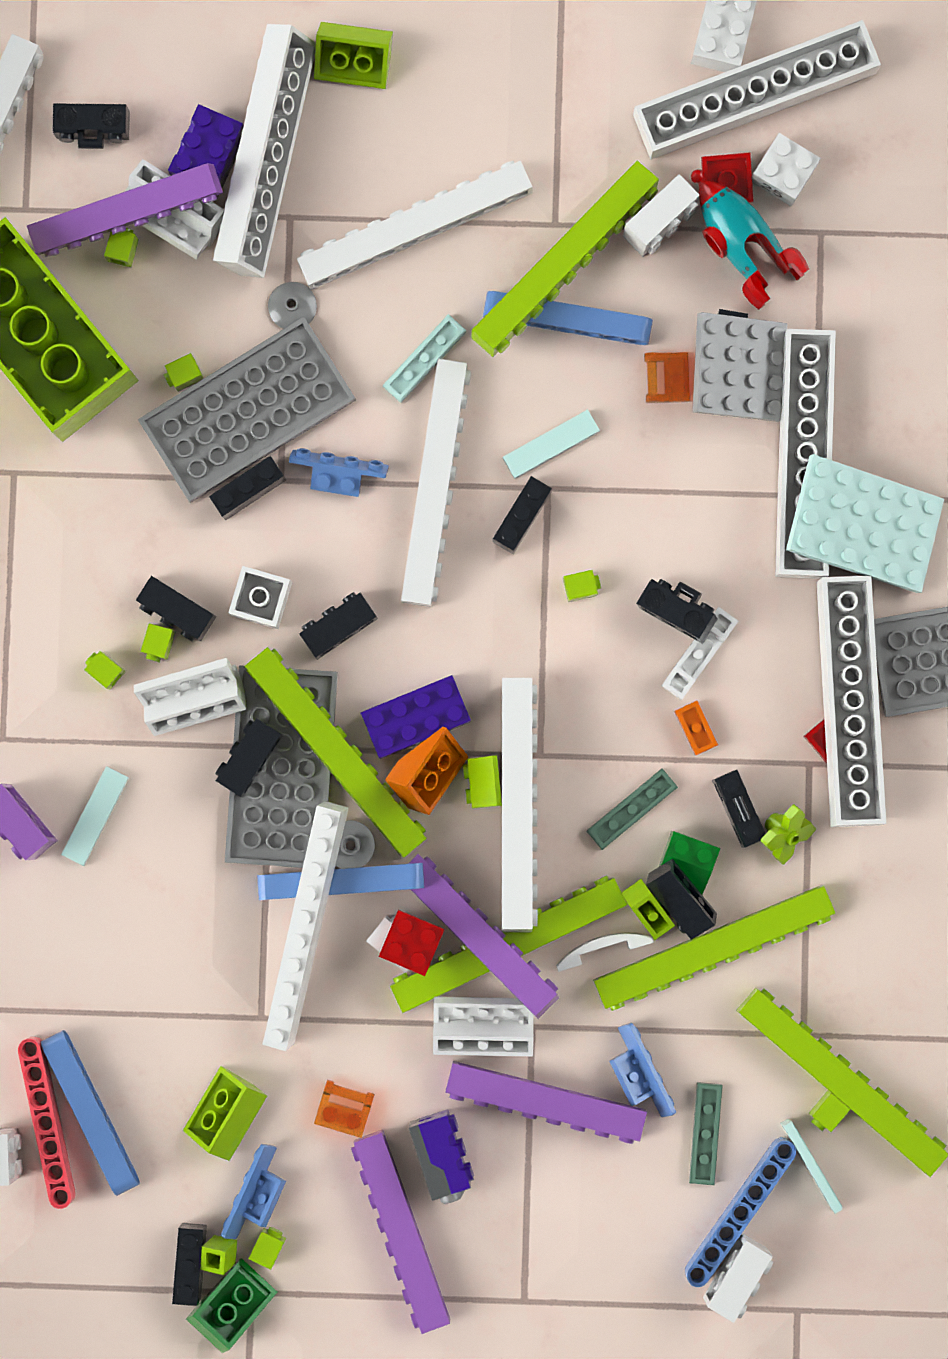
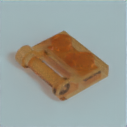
(675, 377)
(342, 1117)

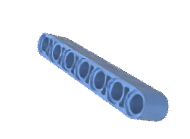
(585, 321)
(347, 881)
(90, 1112)
(737, 1224)

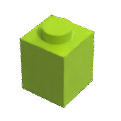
(121, 248)
(183, 372)
(581, 585)
(157, 642)
(104, 669)
(828, 1112)
(267, 1247)
(218, 1255)

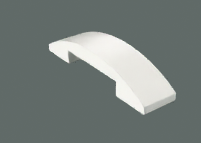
(698, 656)
(573, 958)

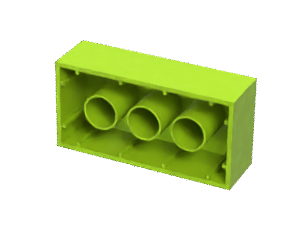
(51, 344)

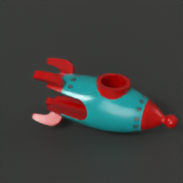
(730, 225)

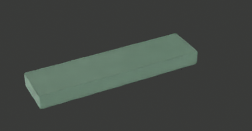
(632, 809)
(705, 1133)

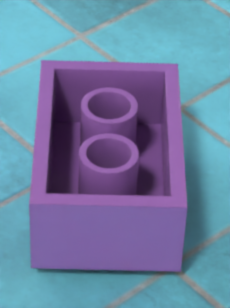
(22, 825)

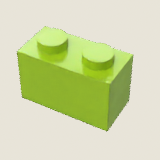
(647, 909)

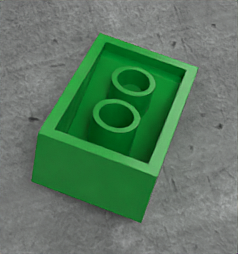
(693, 858)
(231, 1306)

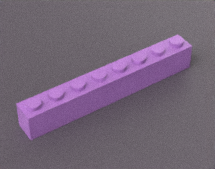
(125, 209)
(485, 941)
(546, 1101)
(402, 1232)

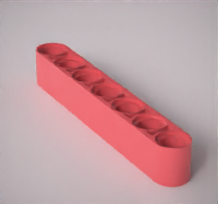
(42, 1133)

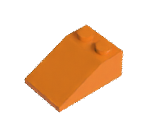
(427, 771)

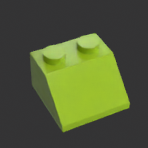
(484, 782)

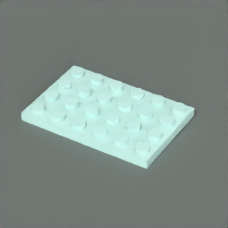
(865, 524)

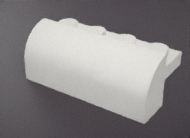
(187, 229)
(191, 696)
(482, 1027)

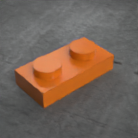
(696, 728)

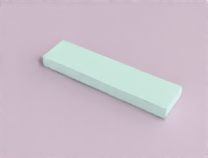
(424, 358)
(551, 444)
(95, 816)
(812, 1166)

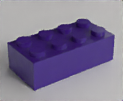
(415, 716)

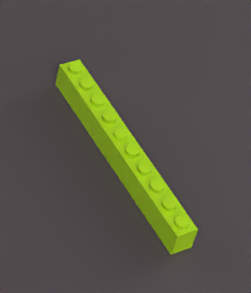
(565, 259)
(334, 751)
(552, 924)
(714, 946)
(842, 1082)

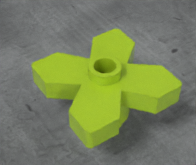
(785, 832)

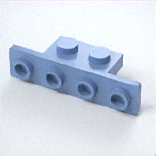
(337, 473)
(638, 1073)
(257, 1195)

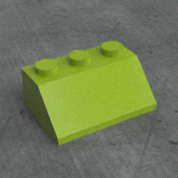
(352, 55)
(224, 1113)

